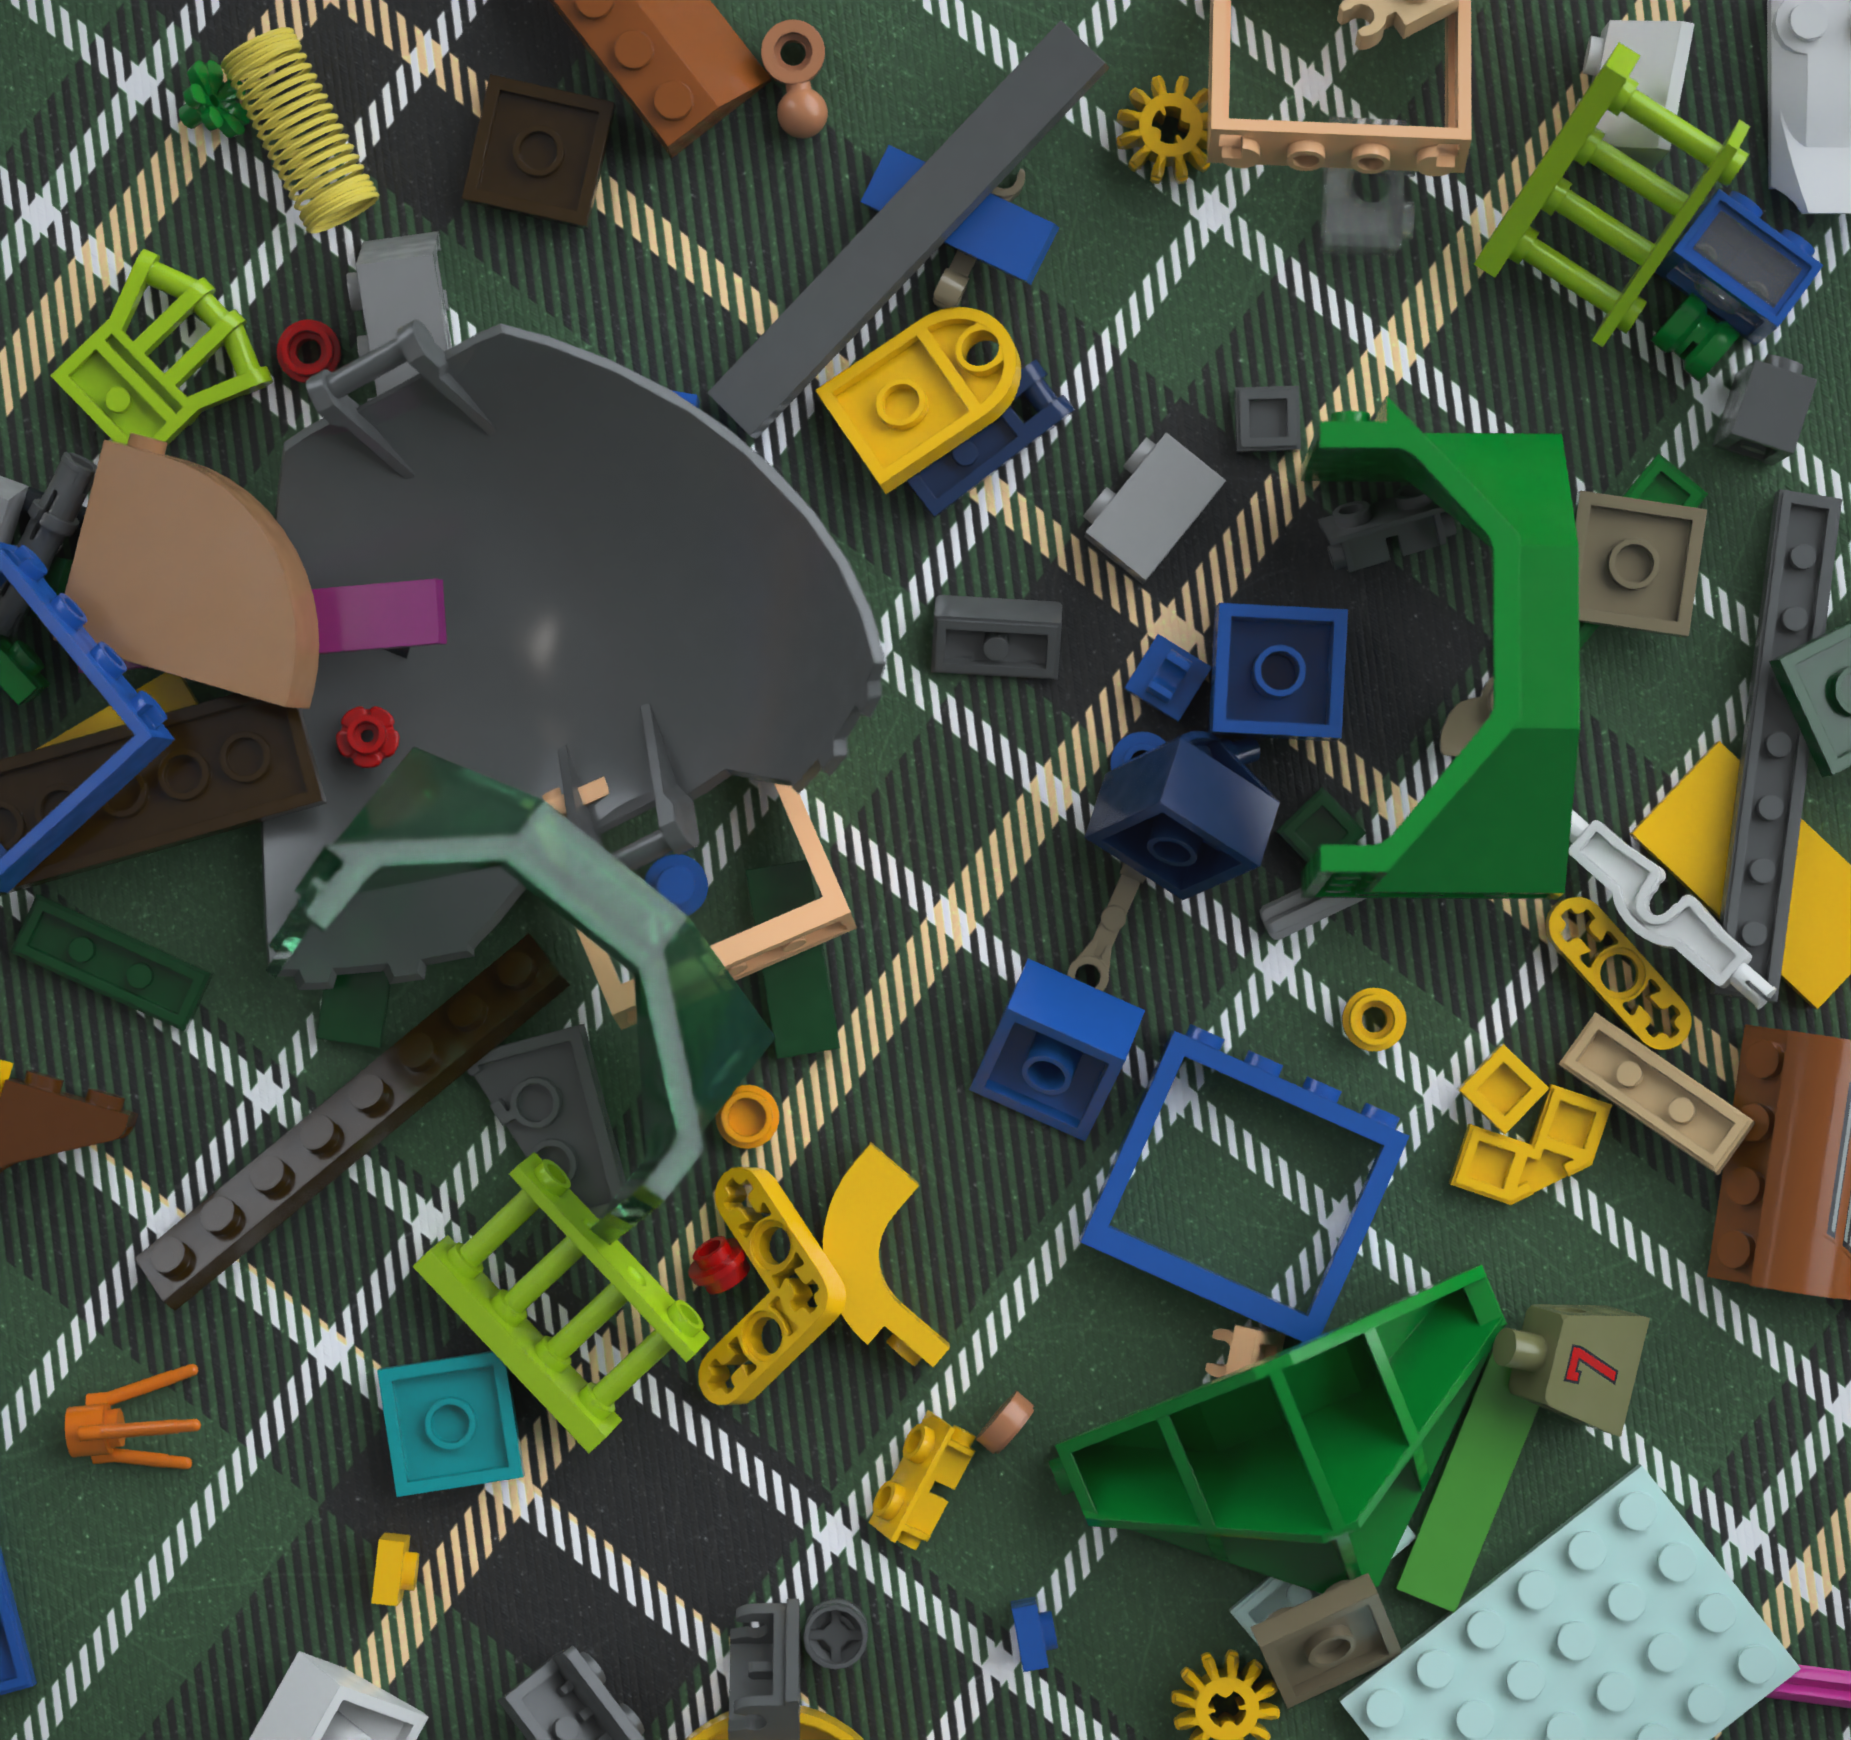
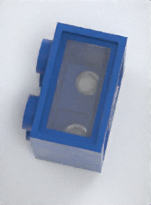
(1740, 265)

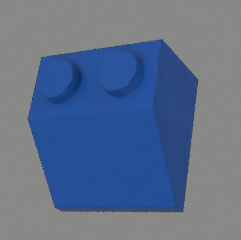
(1057, 1050)

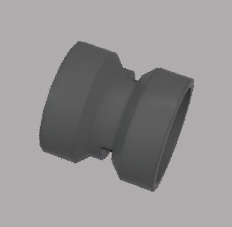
(836, 1645)

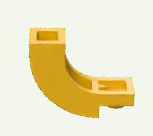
(851, 1240)

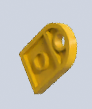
(921, 394)

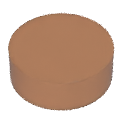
(1005, 1423)

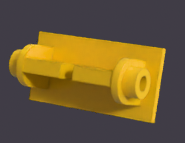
(905, 1505)

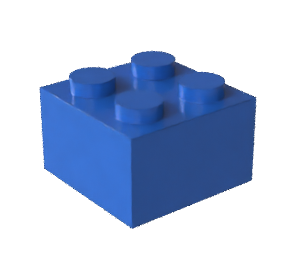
(1278, 672)

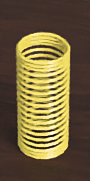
(334, 202)

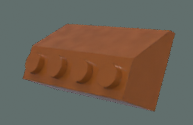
(669, 61)

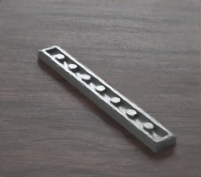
(908, 229)
(1773, 747)

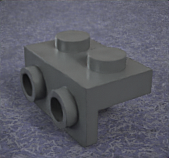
(569, 1702)

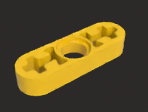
(1638, 1018)

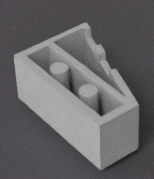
(393, 286)

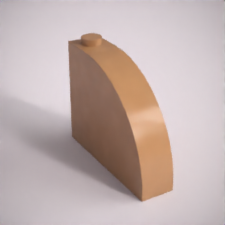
(193, 577)

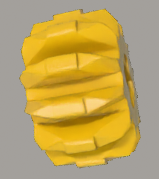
(1148, 137)
(1224, 1682)

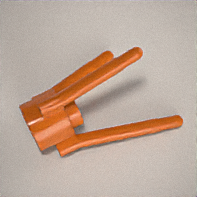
(98, 1429)

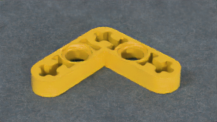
(787, 1296)

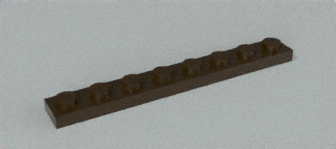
(351, 1122)

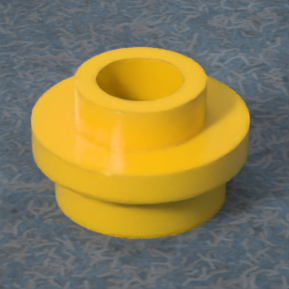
(1394, 1019)

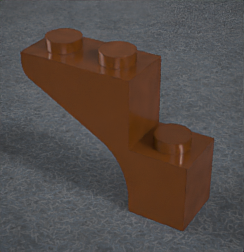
(45, 1121)

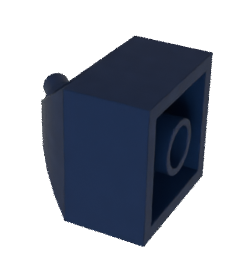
(1186, 813)

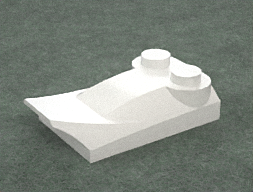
(1810, 103)

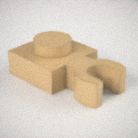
(1404, 15)

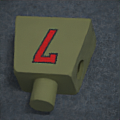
(1575, 1361)

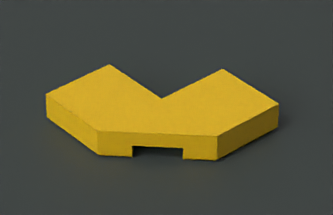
(1560, 1146)

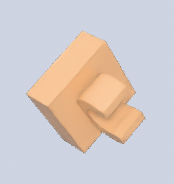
(1246, 1347)

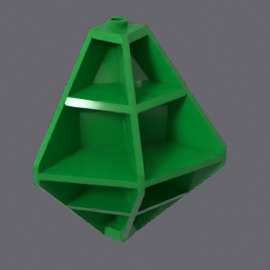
(1304, 1454)

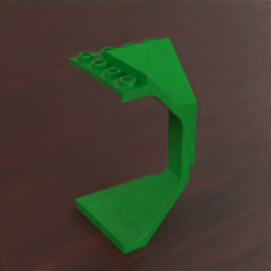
(1506, 801)

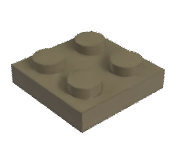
(1637, 562)
(1327, 1640)

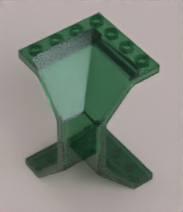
(691, 1015)

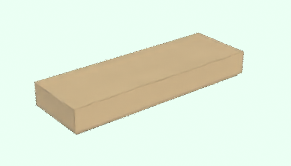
(1656, 1093)

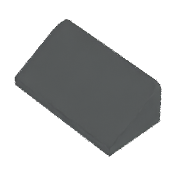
(996, 637)

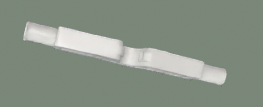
(1683, 927)

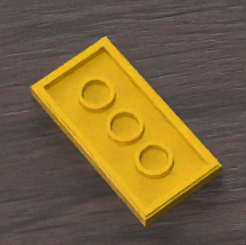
(1691, 840)

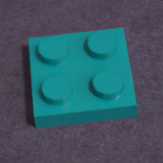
(450, 1423)

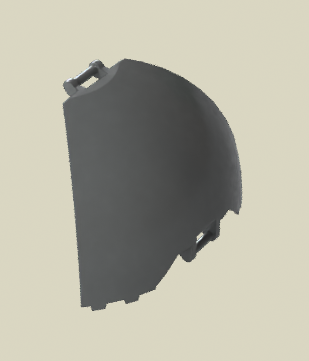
(614, 609)

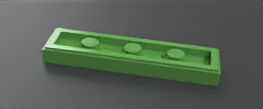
(1467, 1490)

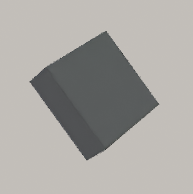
(1267, 419)

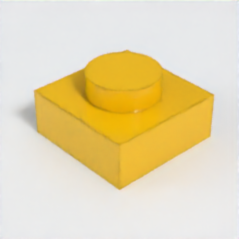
(1503, 1088)
(394, 1569)

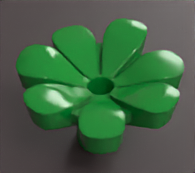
(212, 101)

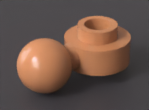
(801, 110)

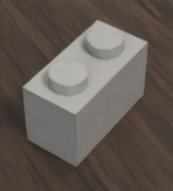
(1152, 507)

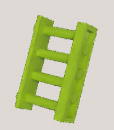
(1584, 143)
(545, 1361)

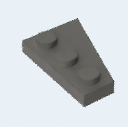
(556, 1107)

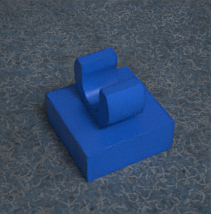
(1167, 678)

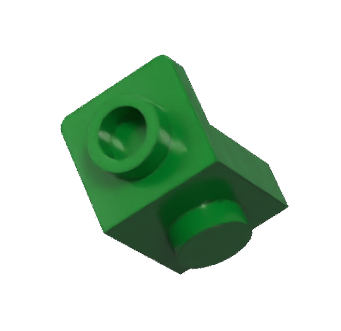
(20, 671)

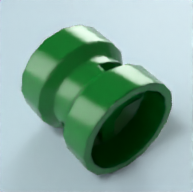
(1695, 337)

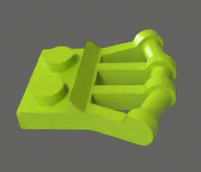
(127, 390)

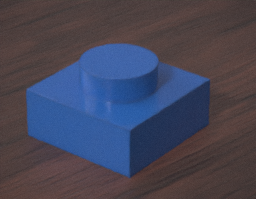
(1034, 1633)

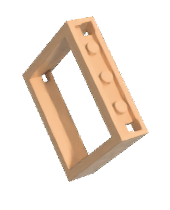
(1342, 145)
(756, 946)

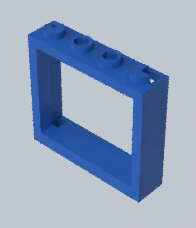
(105, 671)
(1264, 1076)

